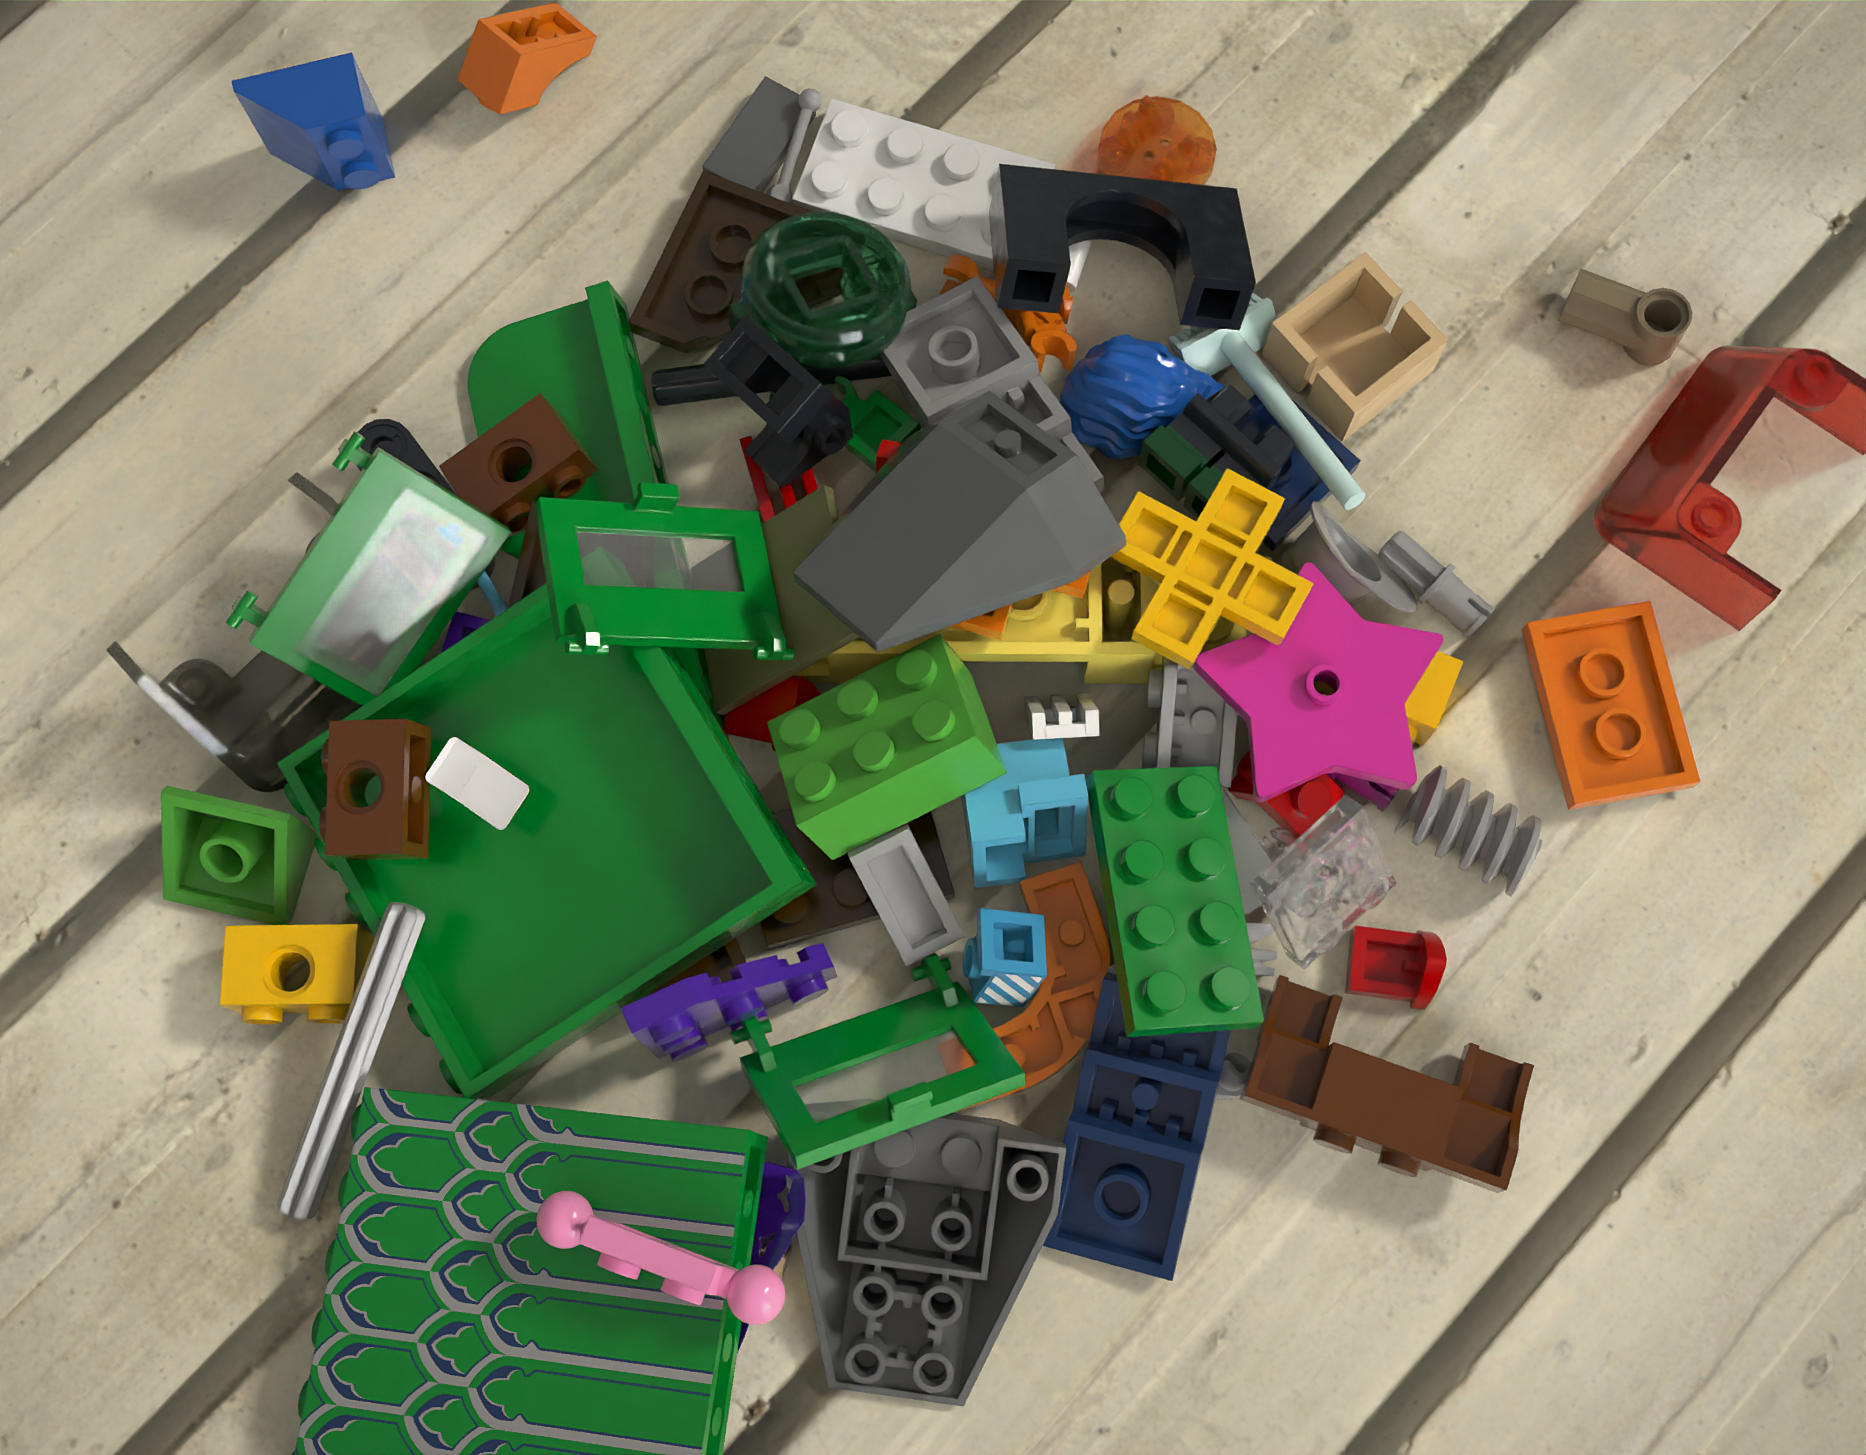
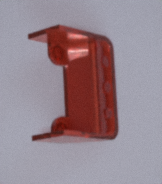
(1663, 498)

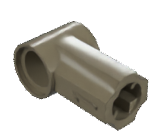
(1622, 313)

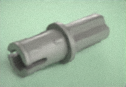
(1435, 583)

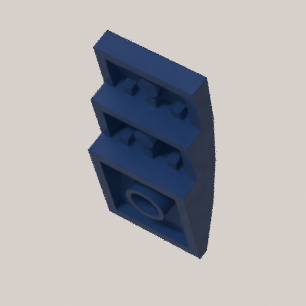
(1135, 1141)

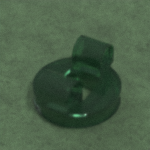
(872, 284)

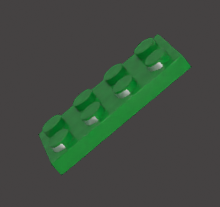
(1173, 901)

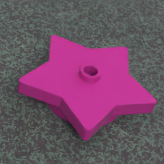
(1308, 734)

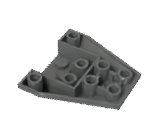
(960, 526)
(924, 1251)

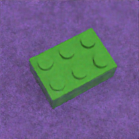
(885, 748)

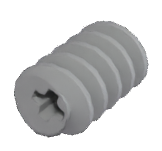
(1473, 828)

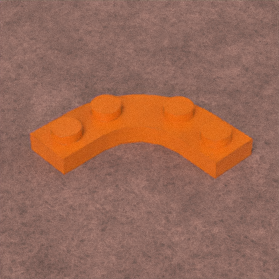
(1076, 961)

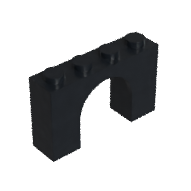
(1185, 226)

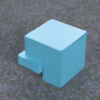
(1026, 814)

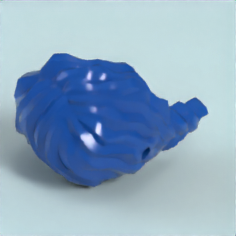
(1127, 393)

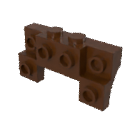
(1381, 1106)

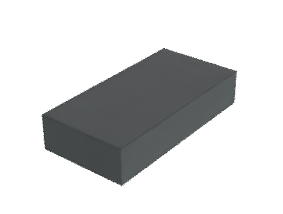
(758, 137)

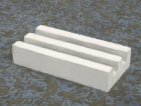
(1084, 712)

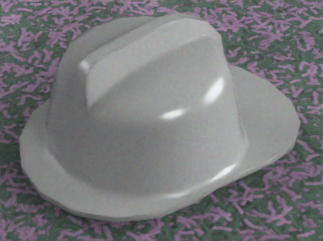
(1346, 562)

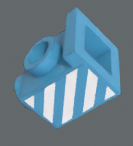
(1005, 957)

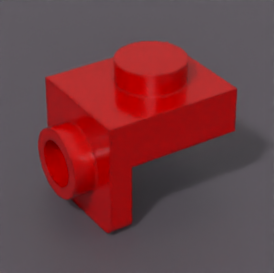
(1295, 808)

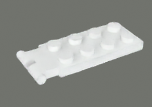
(911, 183)

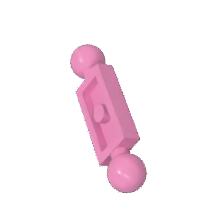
(752, 1293)

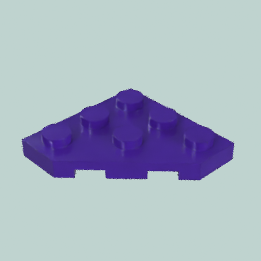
(687, 1012)

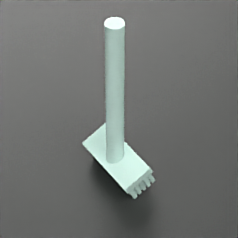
(1216, 349)

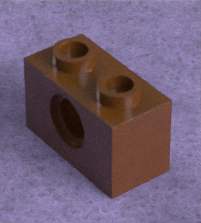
(532, 434)
(399, 818)

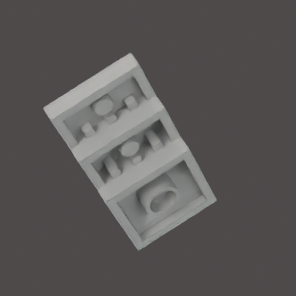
(965, 348)

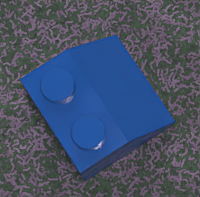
(320, 121)

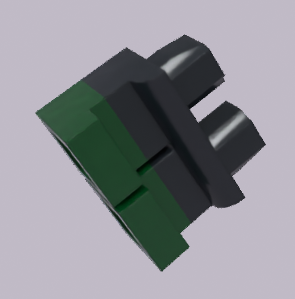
(1204, 442)

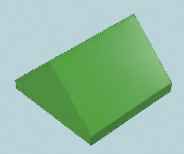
(233, 856)

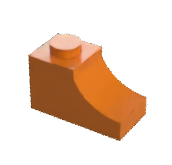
(521, 54)

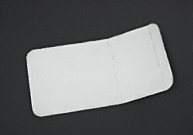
(477, 783)

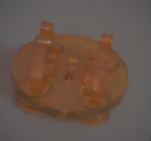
(1140, 129)

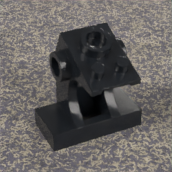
(801, 413)

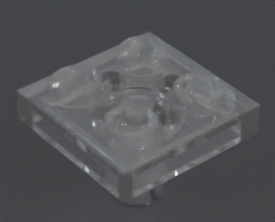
(1322, 880)

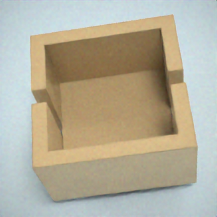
(1344, 353)

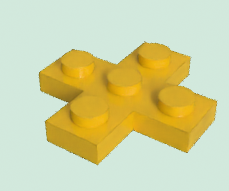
(1209, 569)

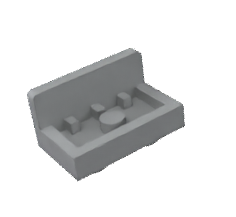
(1192, 723)

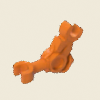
(1039, 330)

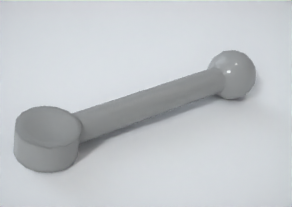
(809, 102)

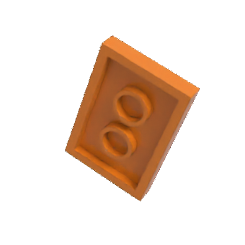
(1610, 705)

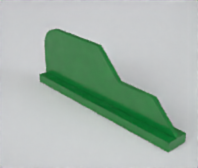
(593, 376)

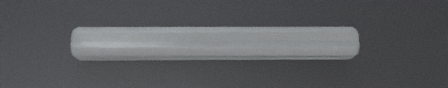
(351, 1061)

